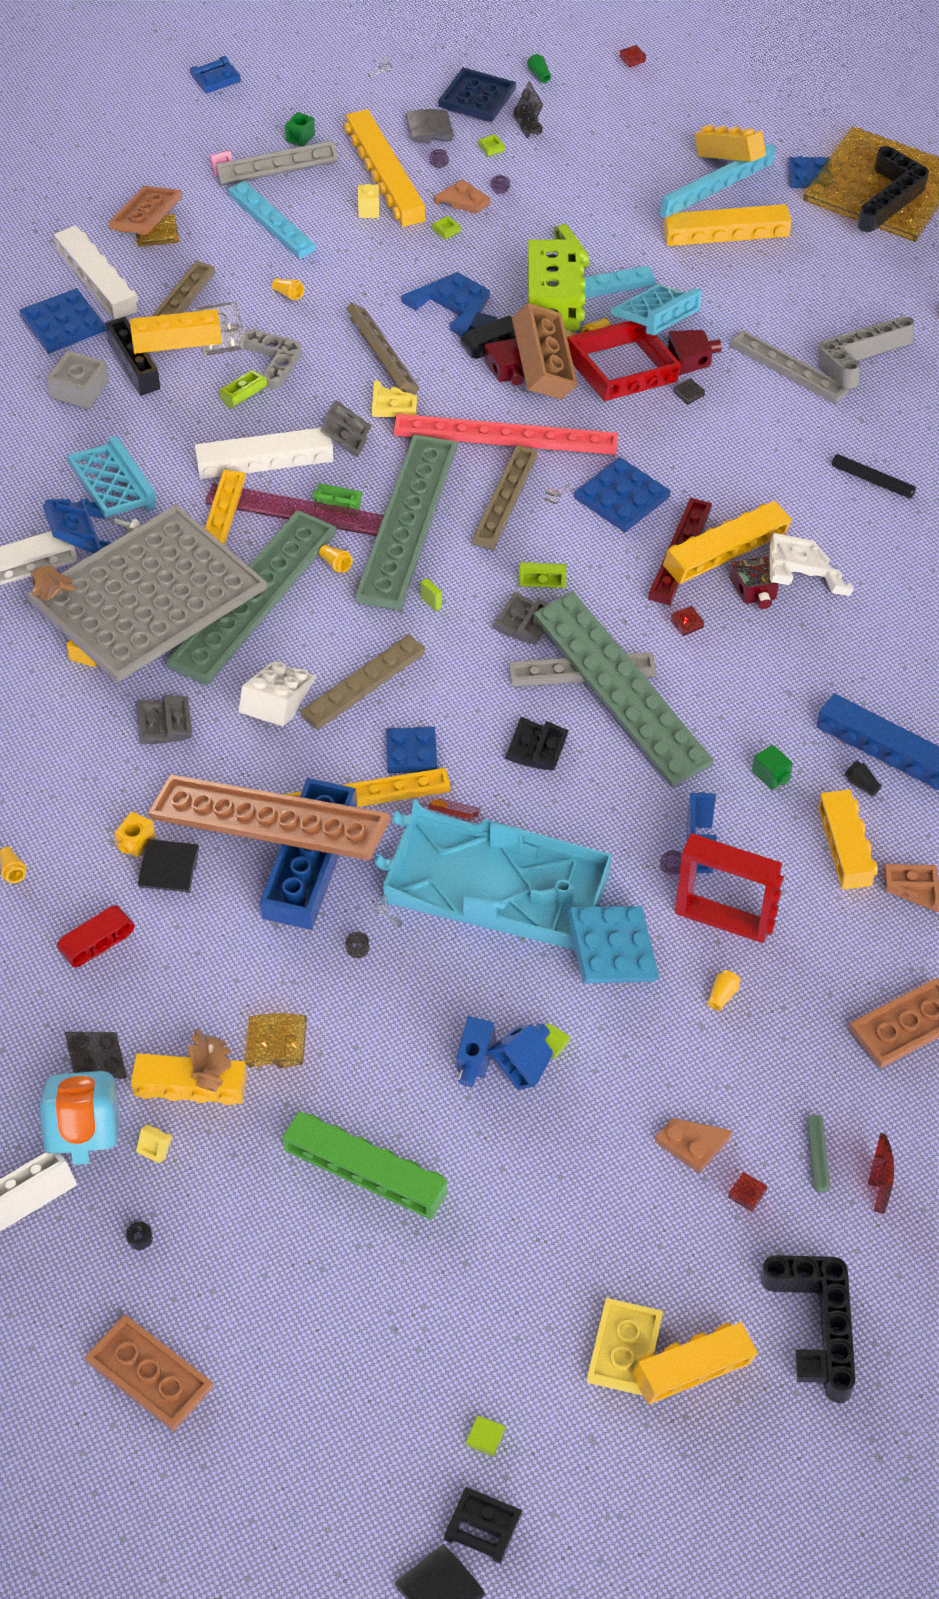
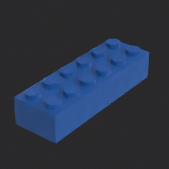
(303, 874)

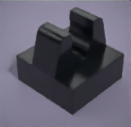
(811, 1365)

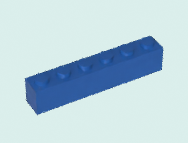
(881, 739)

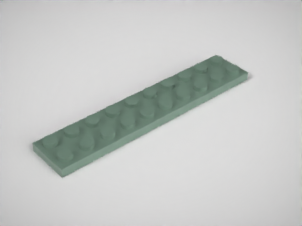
(406, 523)
(280, 566)
(623, 689)

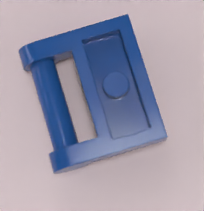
(216, 79)

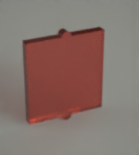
(454, 808)

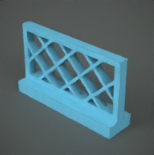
(659, 307)
(127, 472)

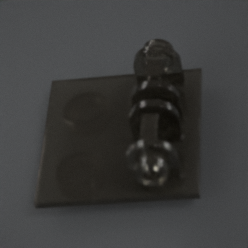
(528, 110)
(95, 1053)

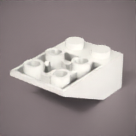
(275, 693)

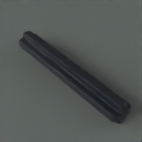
(873, 476)

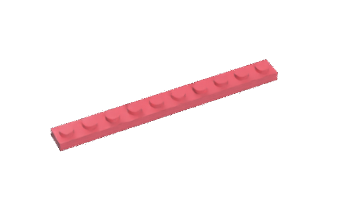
(507, 434)

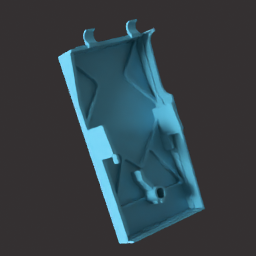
(492, 875)

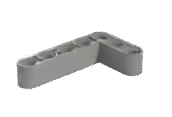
(841, 353)

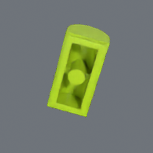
(242, 388)
(542, 575)

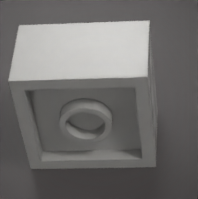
(77, 379)

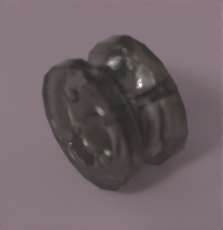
(357, 938)

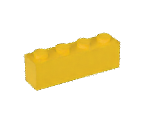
(730, 143)
(175, 331)
(847, 839)
(170, 1079)
(694, 1362)

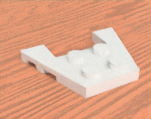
(802, 556)

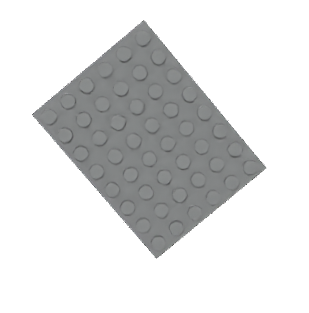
(149, 592)

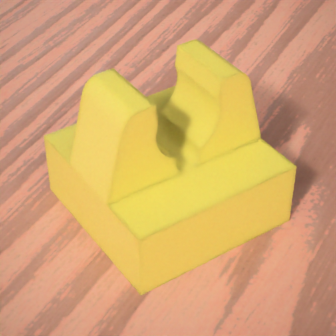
(153, 1143)

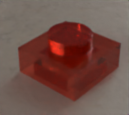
(632, 56)
(687, 620)
(747, 1191)

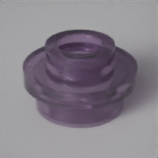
(439, 158)
(500, 184)
(671, 857)

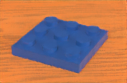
(62, 320)
(622, 494)

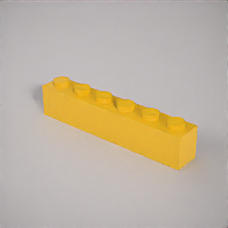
(727, 225)
(726, 541)

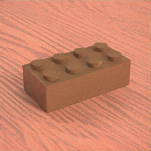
(544, 351)

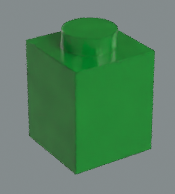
(772, 767)

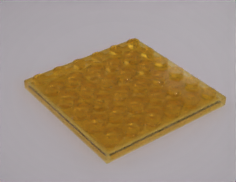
(851, 181)

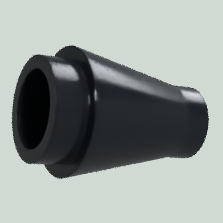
(861, 777)

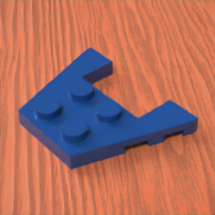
(454, 293)
(73, 524)

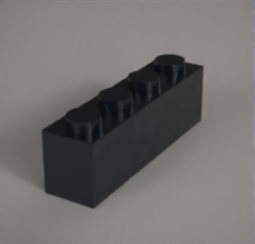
(137, 366)

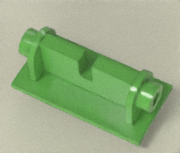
(338, 496)

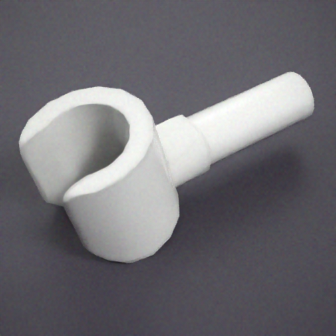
(130, 525)

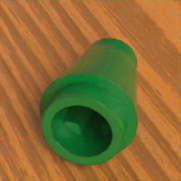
(539, 68)

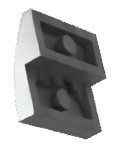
(429, 124)
(345, 428)
(518, 619)
(164, 720)

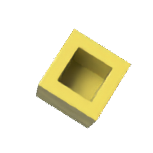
(368, 201)

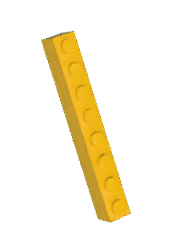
(384, 168)

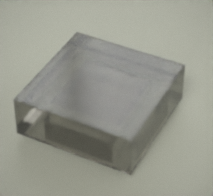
(689, 391)

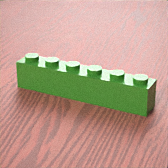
(365, 1164)

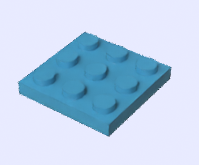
(612, 944)

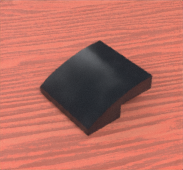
(536, 744)
(168, 865)
(439, 1577)

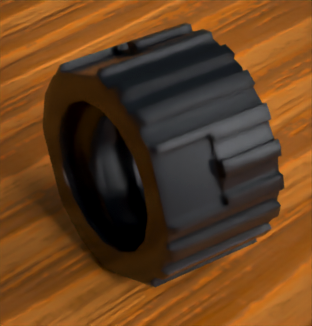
(139, 1227)

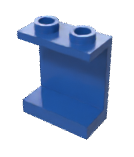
(701, 816)

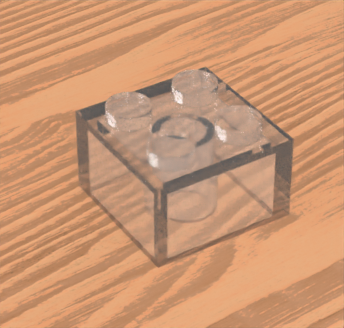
(230, 326)

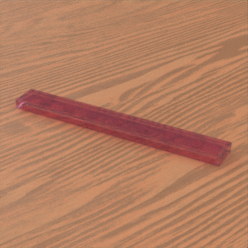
(285, 507)

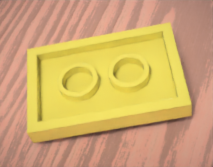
(622, 1338)

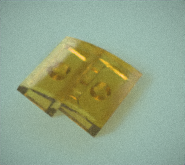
(163, 233)
(276, 1040)

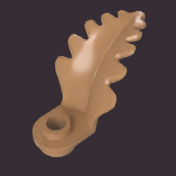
(49, 582)
(208, 1060)

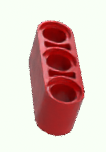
(95, 936)

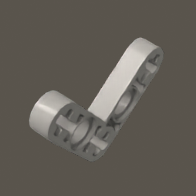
(286, 351)

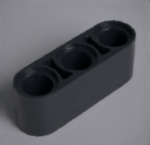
(495, 331)

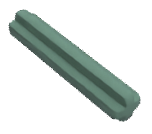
(818, 1153)

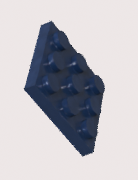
(477, 94)

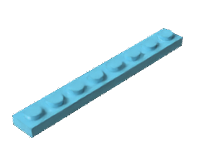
(714, 182)

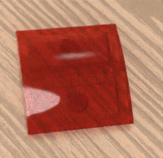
(882, 1173)

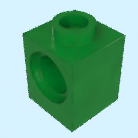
(300, 129)

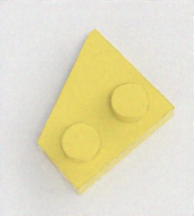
(392, 402)

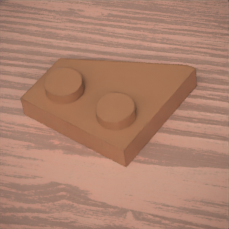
(464, 197)
(914, 883)
(692, 1142)

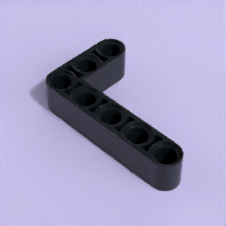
(908, 182)
(830, 1314)

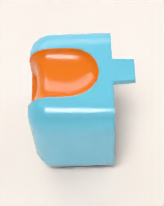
(79, 1114)

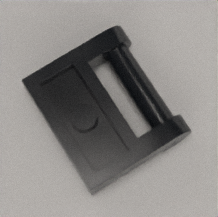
(486, 1515)

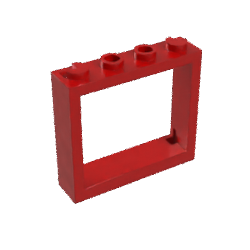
(614, 336)
(736, 862)

